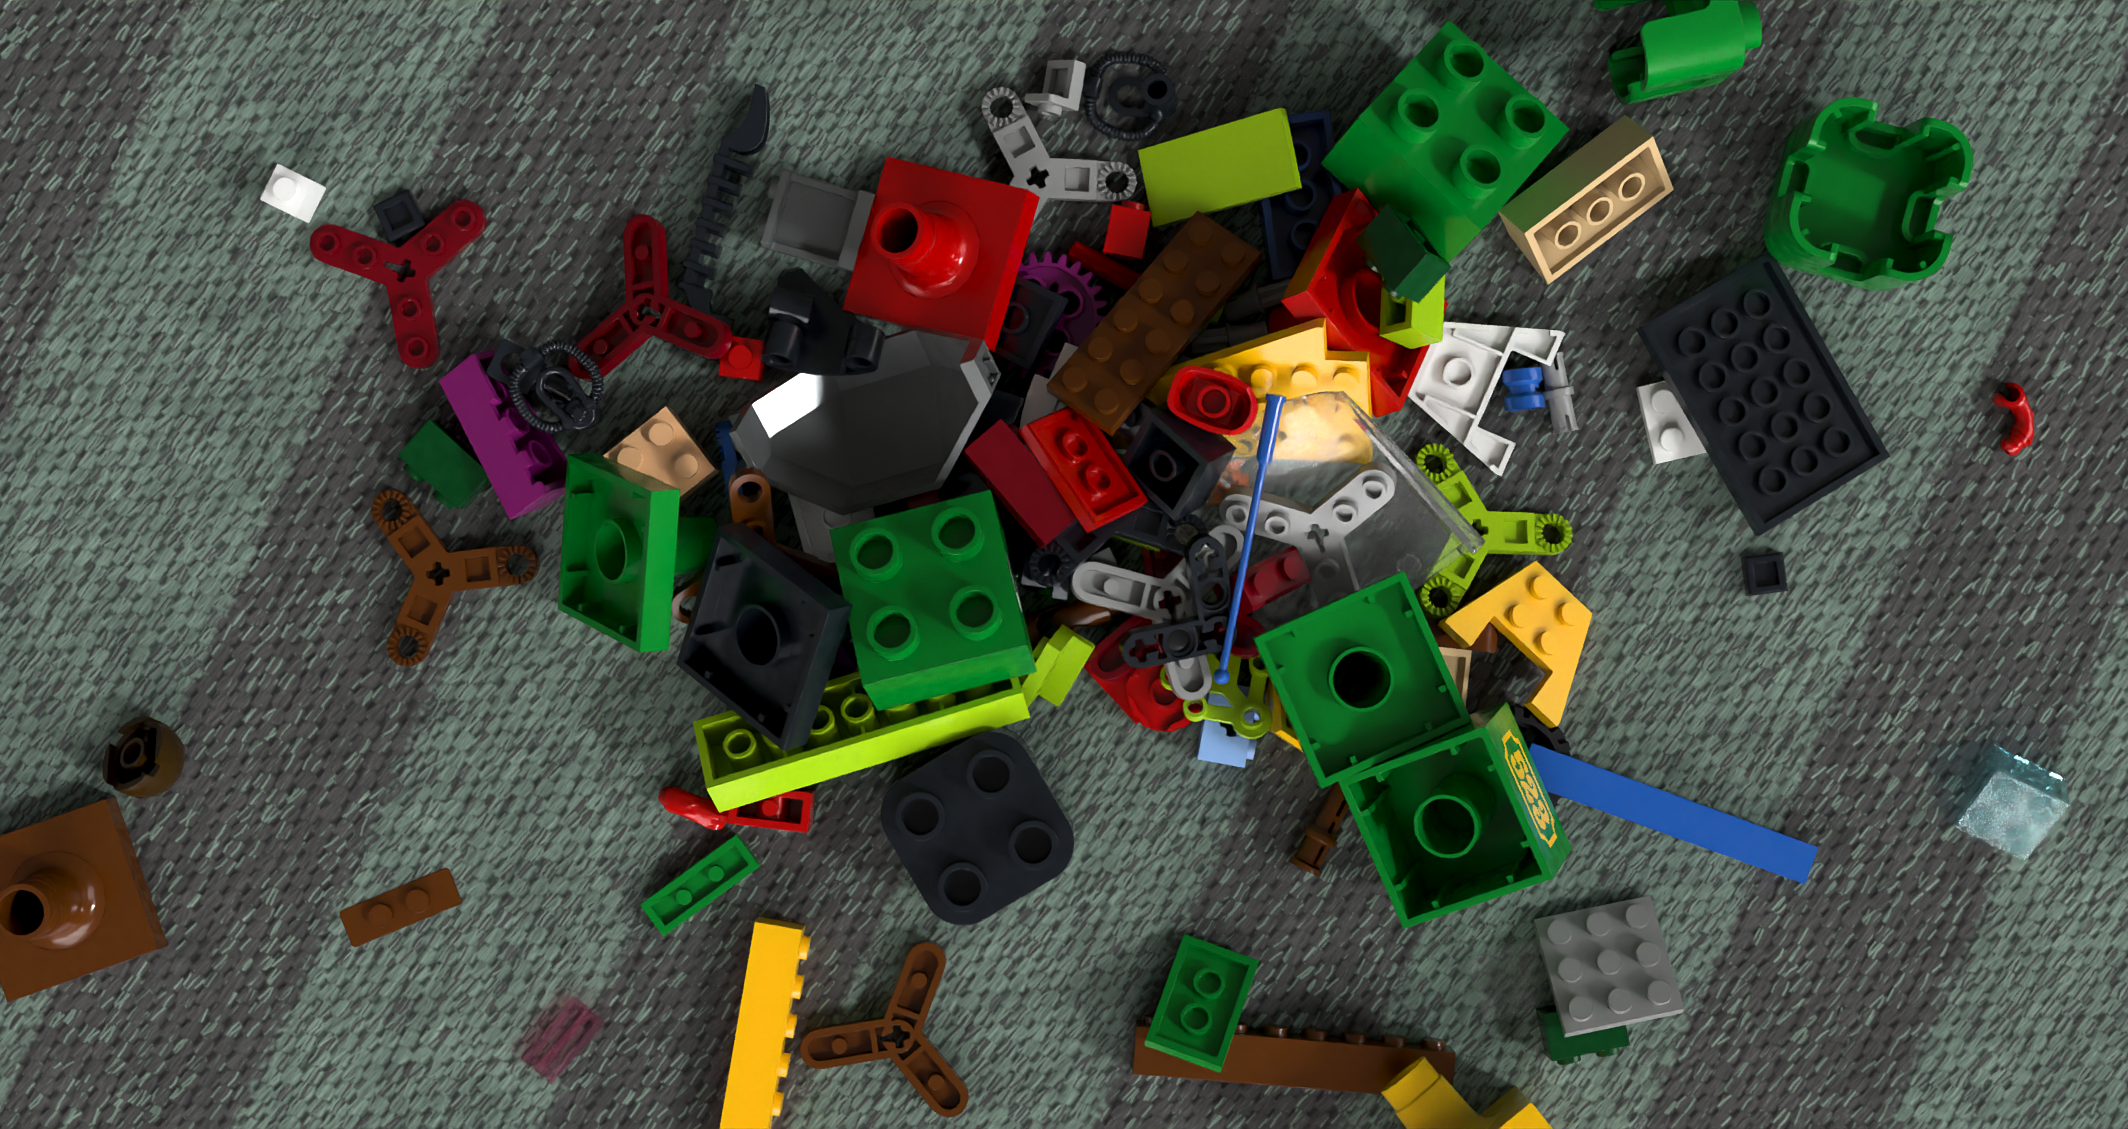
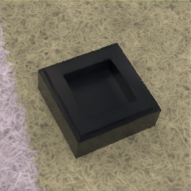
(400, 216)
(1764, 574)

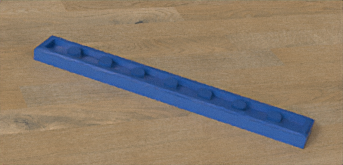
(1673, 815)

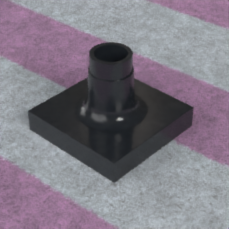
(764, 635)

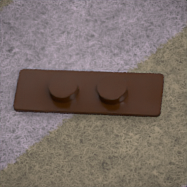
(400, 907)

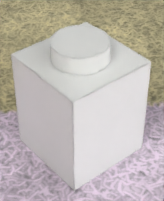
(293, 193)

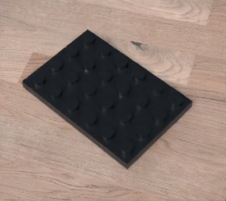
(1763, 393)

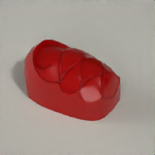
(1212, 400)

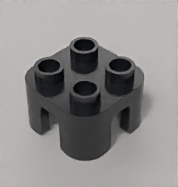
(978, 826)

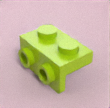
(1057, 666)

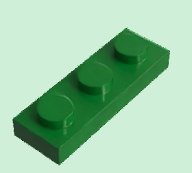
(700, 884)

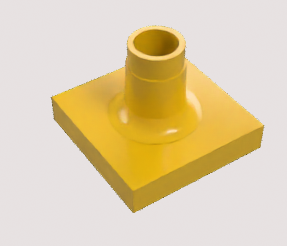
(1430, 1102)

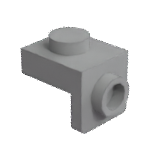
(1061, 88)

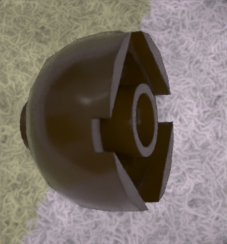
(145, 758)

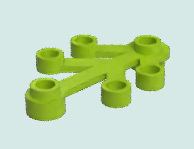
(1240, 704)

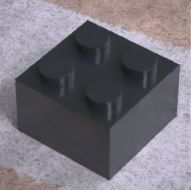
(1176, 461)

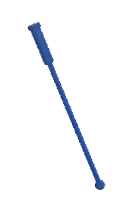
(1264, 456)

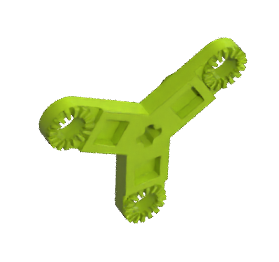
(1503, 532)

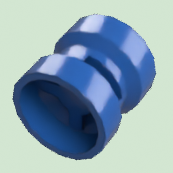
(1523, 389)

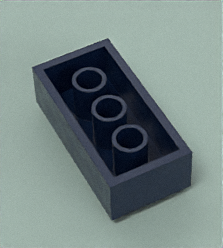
(1293, 217)

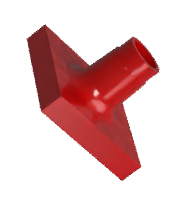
(940, 251)
(1344, 290)

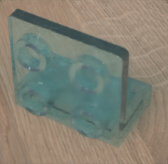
(2014, 804)

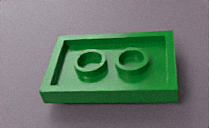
(1201, 1003)

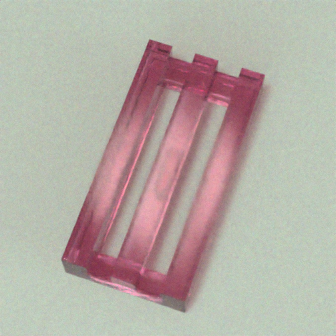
(541, 1066)

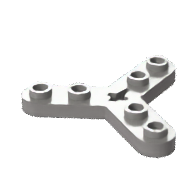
(1336, 513)
(1140, 594)

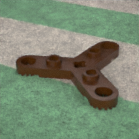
(758, 515)
(421, 551)

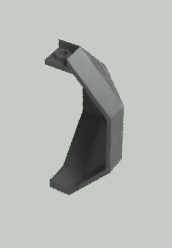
(873, 433)

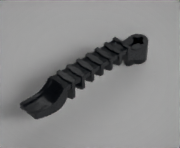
(746, 141)

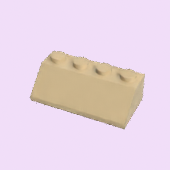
(1587, 198)

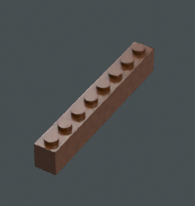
(1301, 1059)

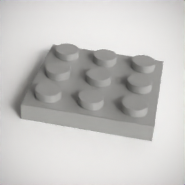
(1608, 966)

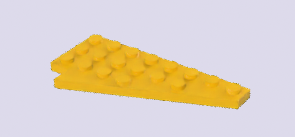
(1281, 363)

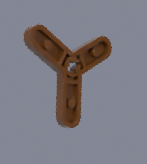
(917, 1057)

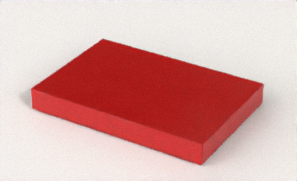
(1083, 467)

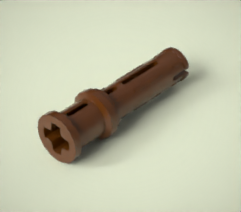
(1321, 834)

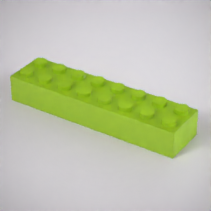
(845, 737)

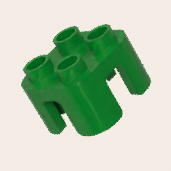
(1687, 50)
(1865, 196)

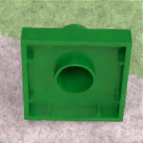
(625, 550)
(1409, 686)

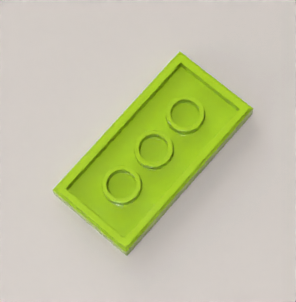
(1220, 168)

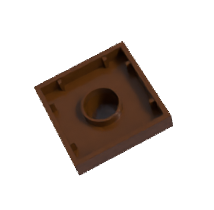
(90, 897)

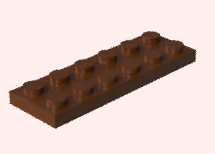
(1154, 323)

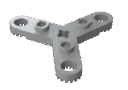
(1067, 177)

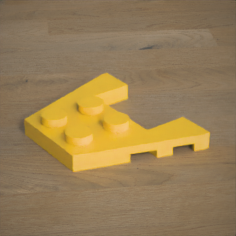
(1540, 622)

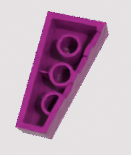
(518, 459)

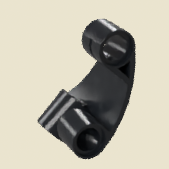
(814, 334)

